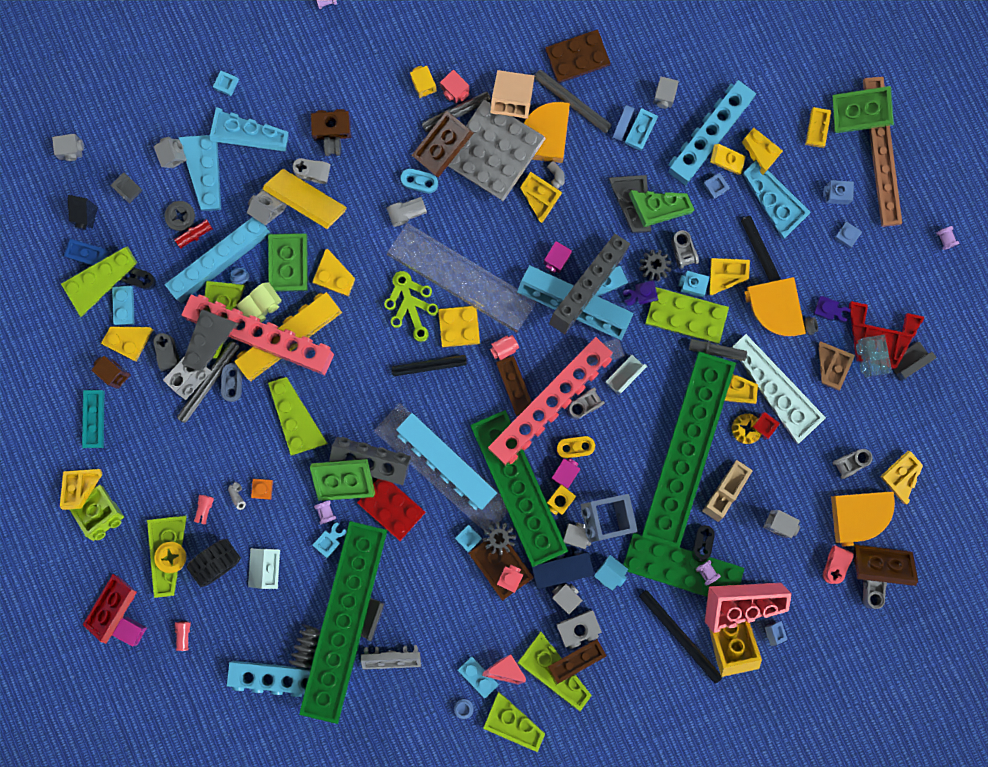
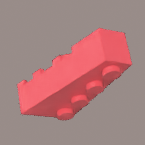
(744, 603)

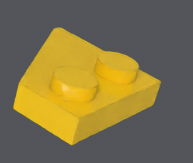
(540, 195)
(127, 340)
(78, 487)

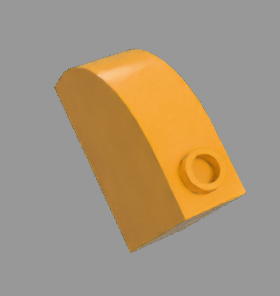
(552, 123)
(777, 307)
(861, 516)

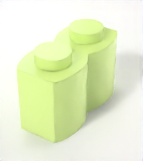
(260, 302)

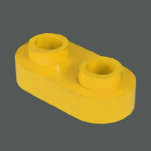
(576, 447)

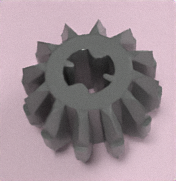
(649, 260)
(505, 535)

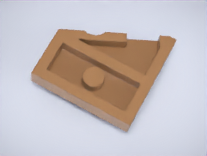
(834, 365)

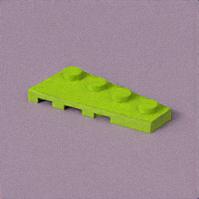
(93, 283)
(225, 293)
(297, 424)
(160, 532)
(543, 654)

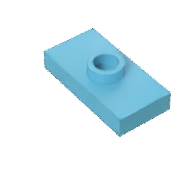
(613, 282)

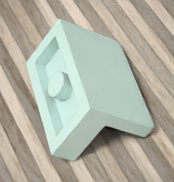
(625, 375)
(264, 568)

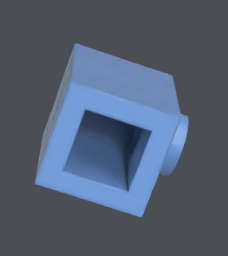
(839, 192)

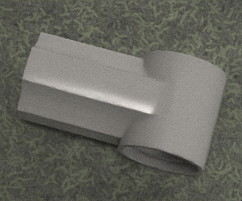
(402, 212)

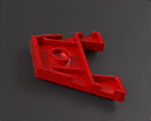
(896, 341)

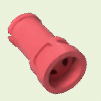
(204, 504)
(182, 631)

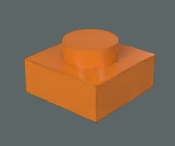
(262, 489)

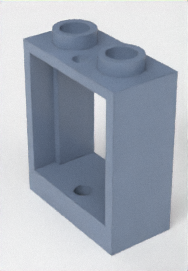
(624, 517)

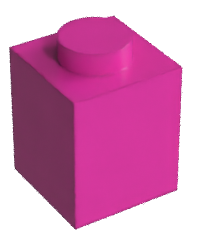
(557, 257)
(566, 472)
(129, 631)

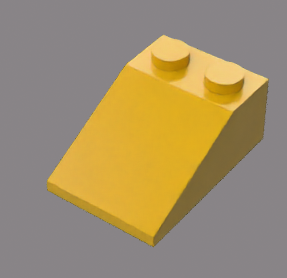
(736, 649)

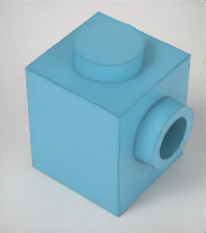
(693, 284)
(611, 573)

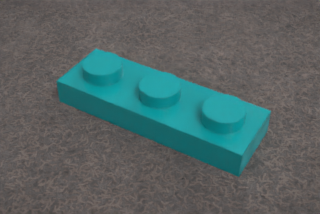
(93, 419)

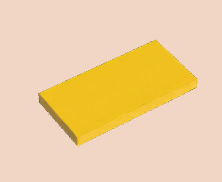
(304, 198)

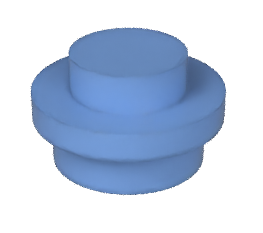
(239, 276)
(463, 709)

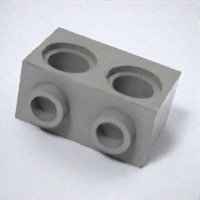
(265, 207)
(185, 379)
(782, 524)

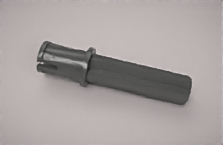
(723, 351)

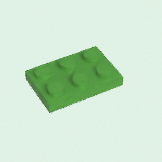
(863, 109)
(288, 262)
(342, 480)

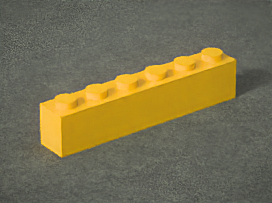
(305, 323)

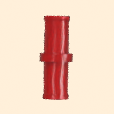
(193, 234)

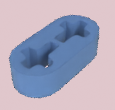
(623, 122)

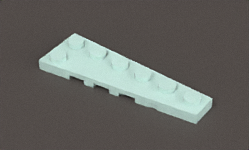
(786, 400)

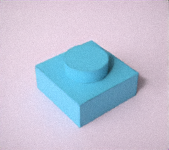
(225, 83)
(468, 538)

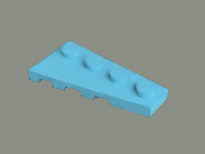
(238, 131)
(203, 169)
(778, 202)

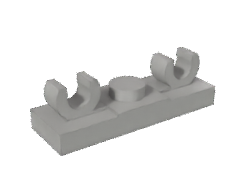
(391, 659)

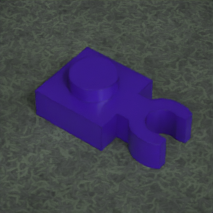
(644, 293)
(829, 308)

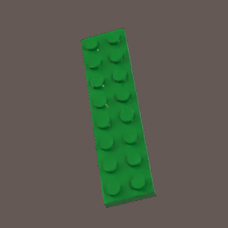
(520, 494)

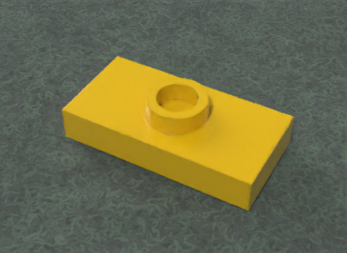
(818, 127)
(727, 159)

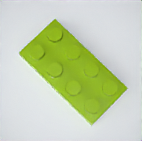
(687, 316)

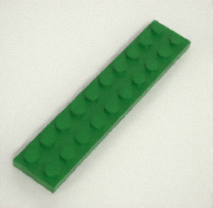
(688, 449)
(343, 623)

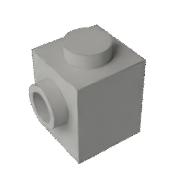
(665, 92)
(68, 147)
(170, 152)
(576, 535)
(567, 597)

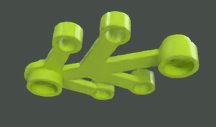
(409, 303)

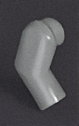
(558, 175)
(236, 498)

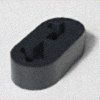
(138, 283)
(707, 544)

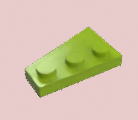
(512, 724)

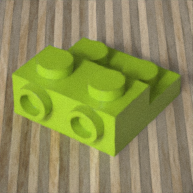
(98, 514)

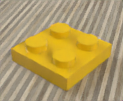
(459, 326)

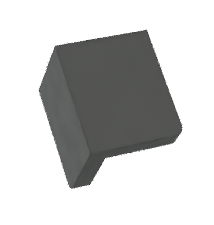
(126, 187)

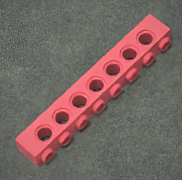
(593, 349)
(318, 363)

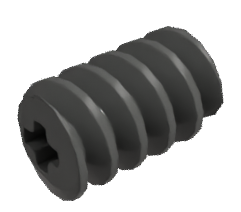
(307, 647)

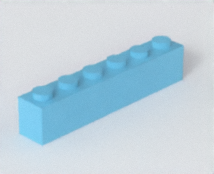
(217, 259)
(597, 314)
(446, 461)

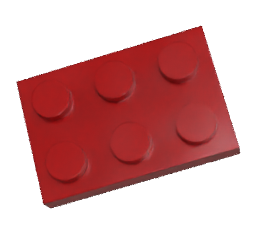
(392, 508)
(109, 608)

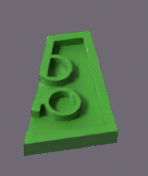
(657, 208)

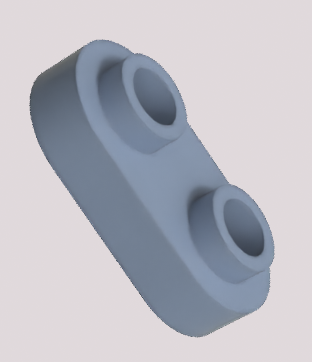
(229, 382)

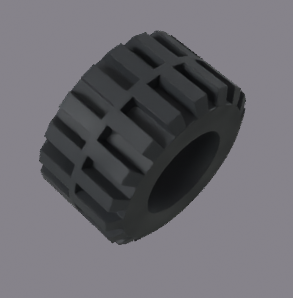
(213, 562)

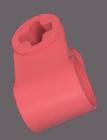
(838, 562)

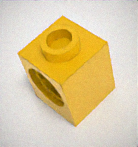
(423, 81)
(561, 491)

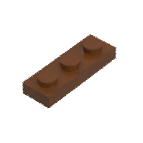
(514, 384)
(576, 661)

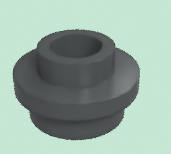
(810, 325)

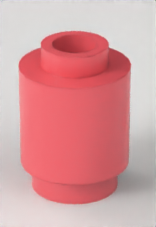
(504, 347)

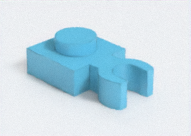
(327, 541)

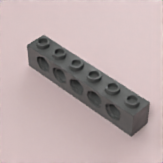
(589, 284)

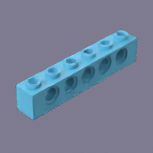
(738, 93)
(237, 680)

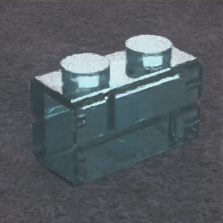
(874, 356)

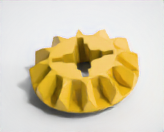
(739, 432)
(162, 552)

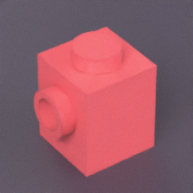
(454, 87)
(510, 578)

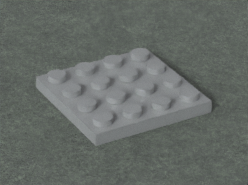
(496, 151)

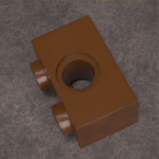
(341, 129)
(110, 372)

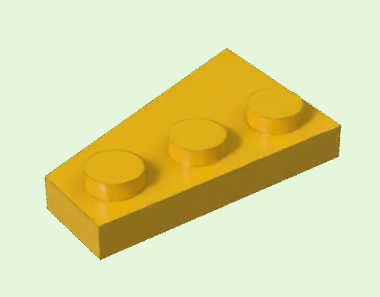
(741, 391)

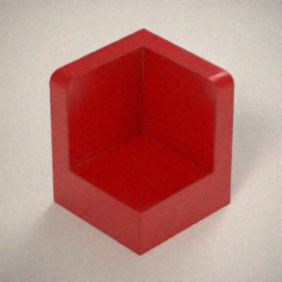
(765, 425)

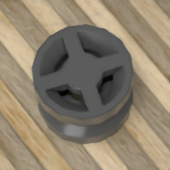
(332, 146)

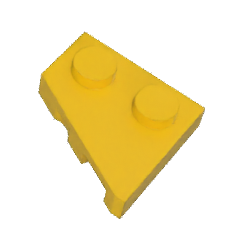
(761, 149)
(727, 273)
(333, 275)
(903, 476)

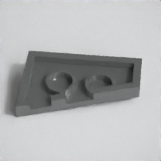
(621, 188)
(207, 338)

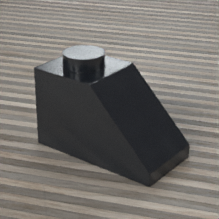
(81, 212)

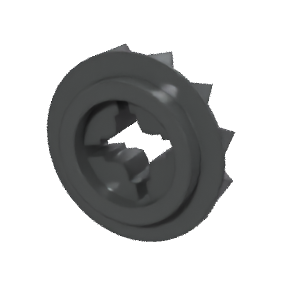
(171, 215)

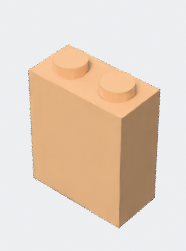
(512, 94)

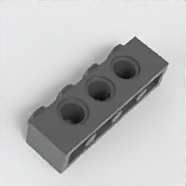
(378, 468)

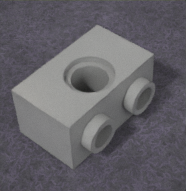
(588, 620)

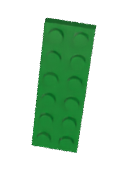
(676, 566)

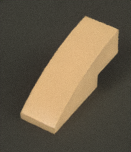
(727, 491)

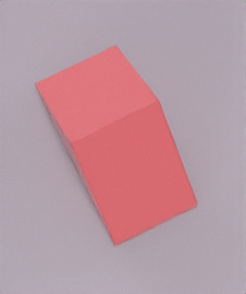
(505, 670)

